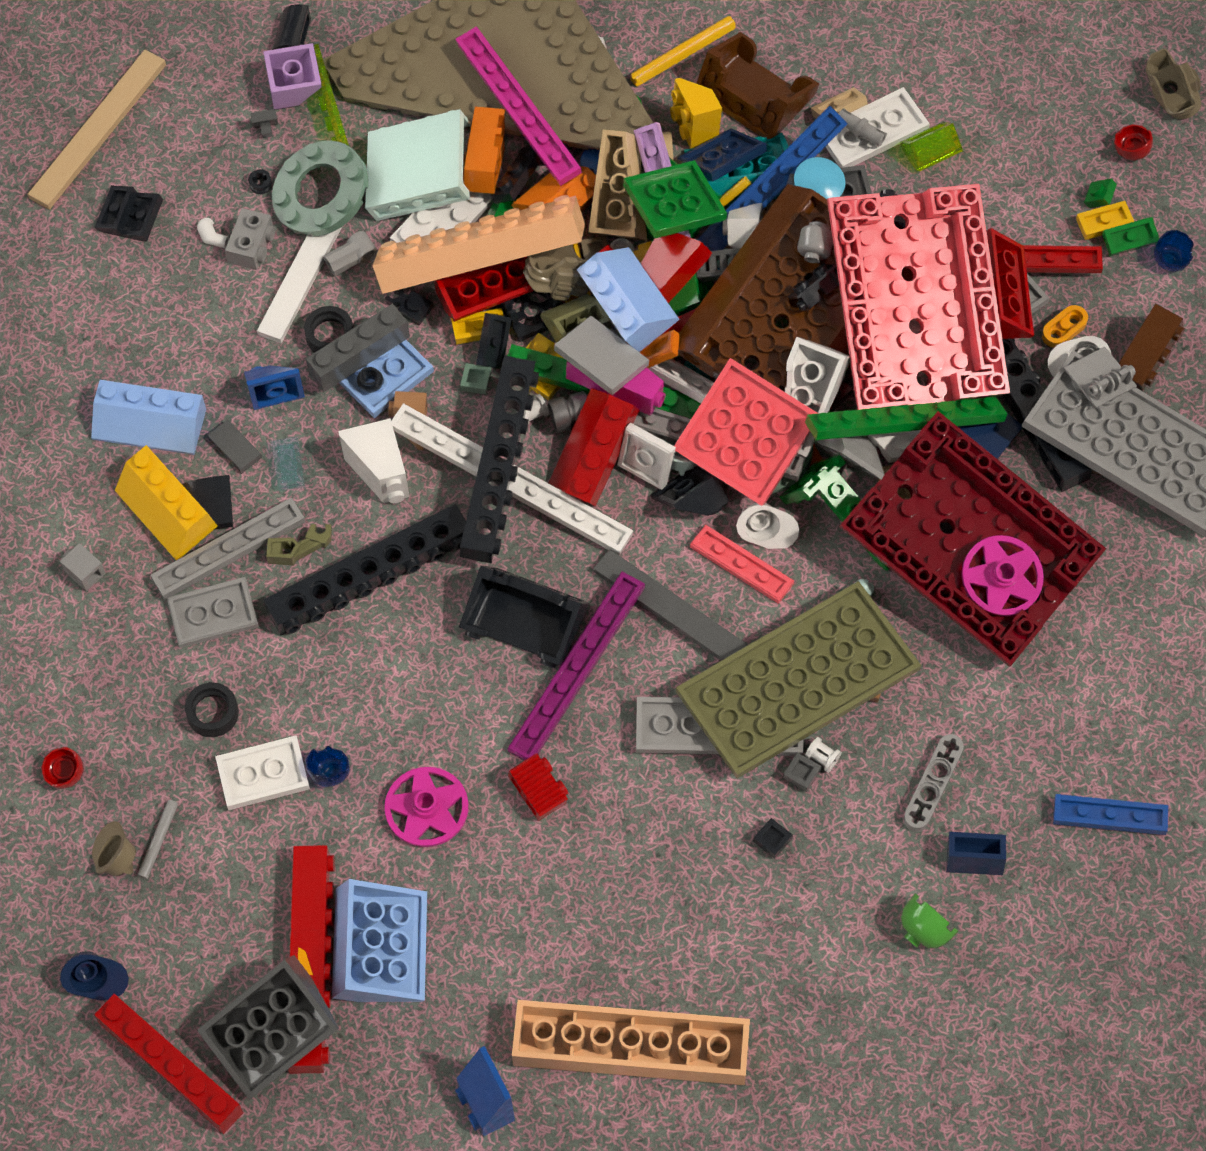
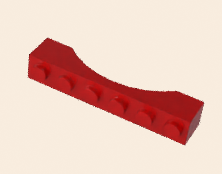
(169, 1063)

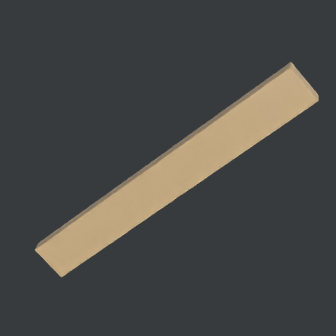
(96, 129)

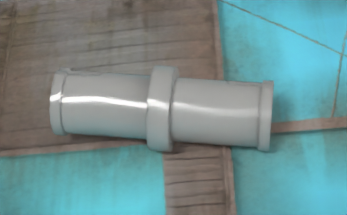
(863, 128)

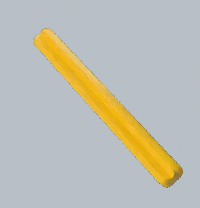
(682, 51)

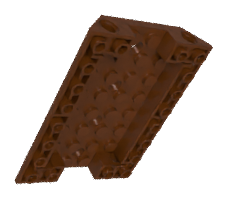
(754, 290)

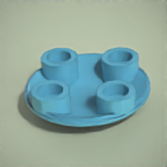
(821, 176)

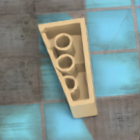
(612, 208)

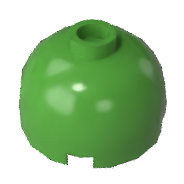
(925, 925)

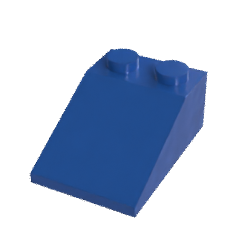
(484, 1094)

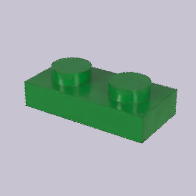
(1130, 236)

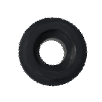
(369, 373)

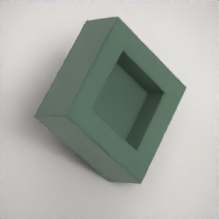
(475, 378)

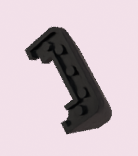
(523, 614)

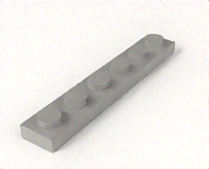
(227, 548)

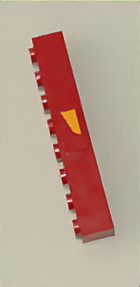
(310, 931)

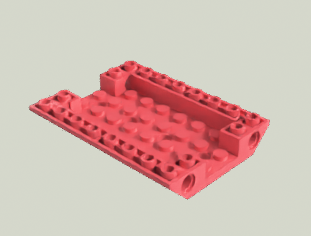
(948, 296)

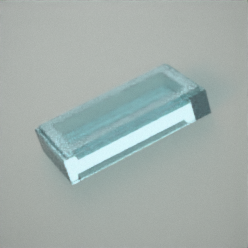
(288, 463)

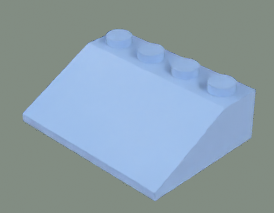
(379, 943)

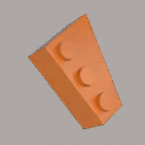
(484, 150)

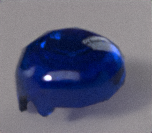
(1176, 245)
(319, 761)

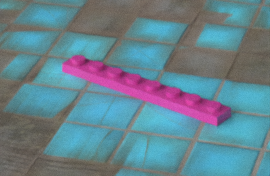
(518, 106)

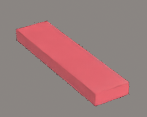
(742, 564)

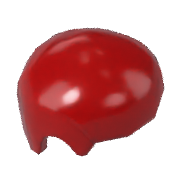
(1133, 142)
(62, 768)

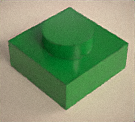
(1100, 193)

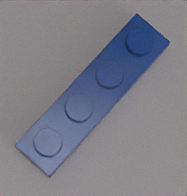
(1110, 814)

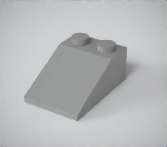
(857, 453)

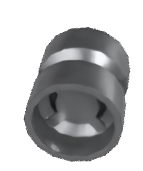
(565, 412)

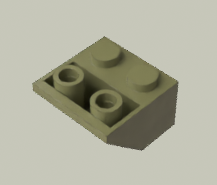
(569, 315)

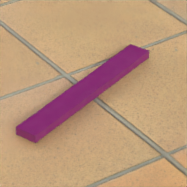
(576, 667)

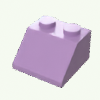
(292, 74)

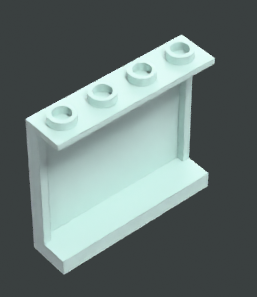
(416, 165)

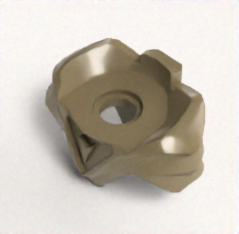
(1163, 70)
(556, 273)

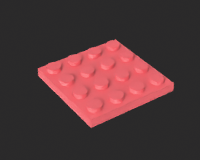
(745, 432)

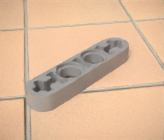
(934, 783)

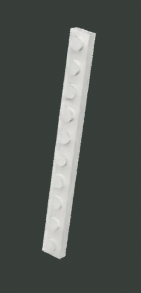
(526, 488)

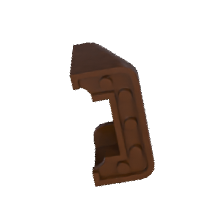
(751, 91)

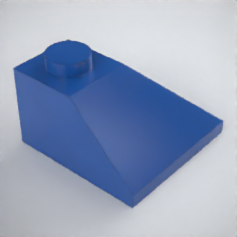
(273, 385)

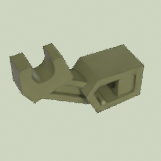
(311, 543)

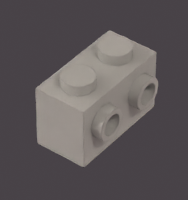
(250, 239)

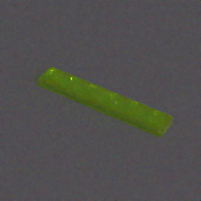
(328, 103)

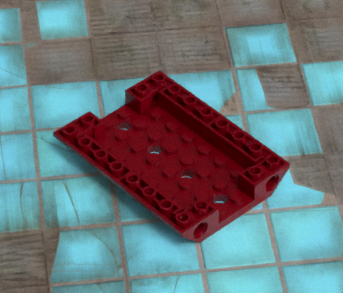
(980, 498)

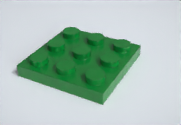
(674, 199)

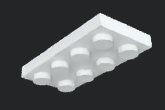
(891, 114)
(444, 216)

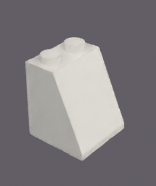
(376, 459)

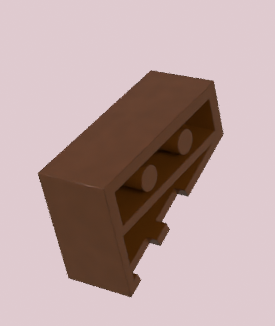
(1153, 345)

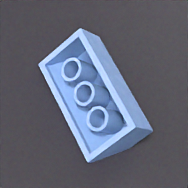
(628, 296)
(147, 417)

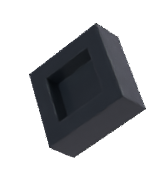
(773, 838)

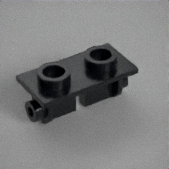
(807, 292)

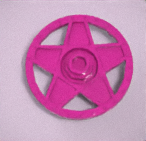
(1002, 575)
(426, 807)

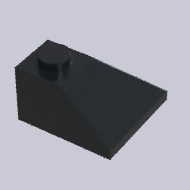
(694, 492)

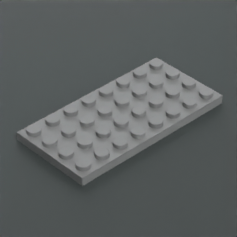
(1130, 443)

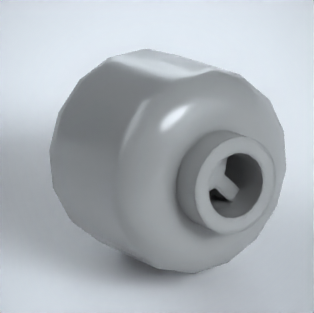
(815, 242)

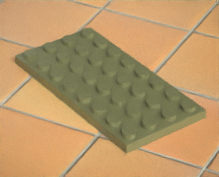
(797, 679)

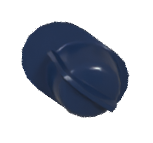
(93, 976)

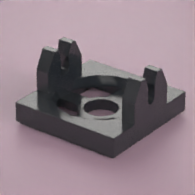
(526, 331)

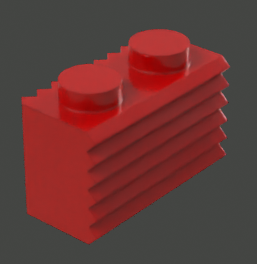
(538, 786)

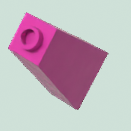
(642, 391)

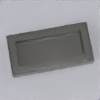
(234, 446)

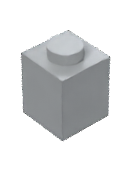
(82, 566)

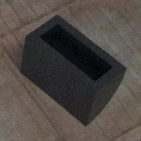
(293, 26)

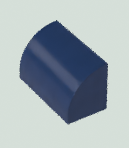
(976, 853)

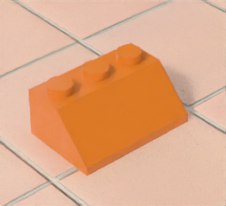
(548, 189)

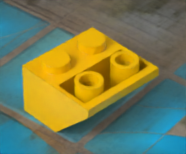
(695, 111)

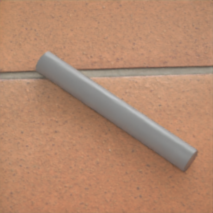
(157, 839)

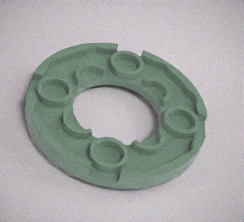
(340, 209)

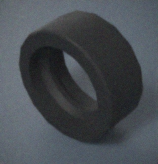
(322, 315)
(211, 729)

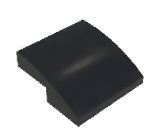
(129, 213)
(214, 497)

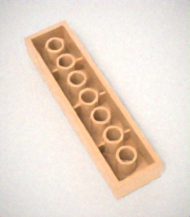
(479, 244)
(631, 1042)

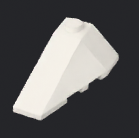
(814, 378)

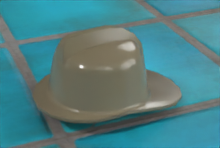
(113, 851)

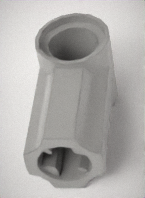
(356, 251)

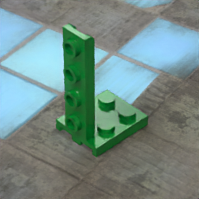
(825, 480)

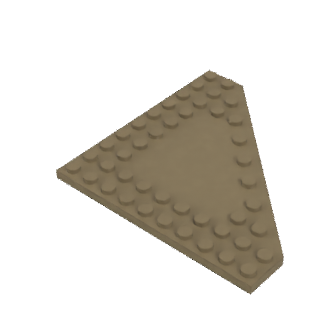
(542, 42)

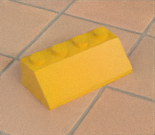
(163, 503)

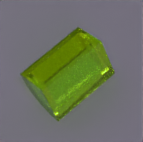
(932, 146)

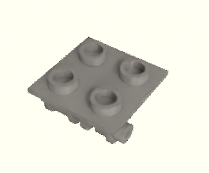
(1101, 377)

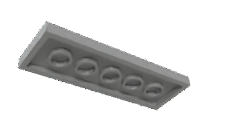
(669, 727)

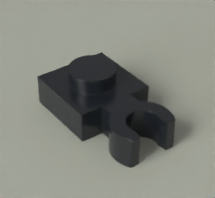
(412, 307)

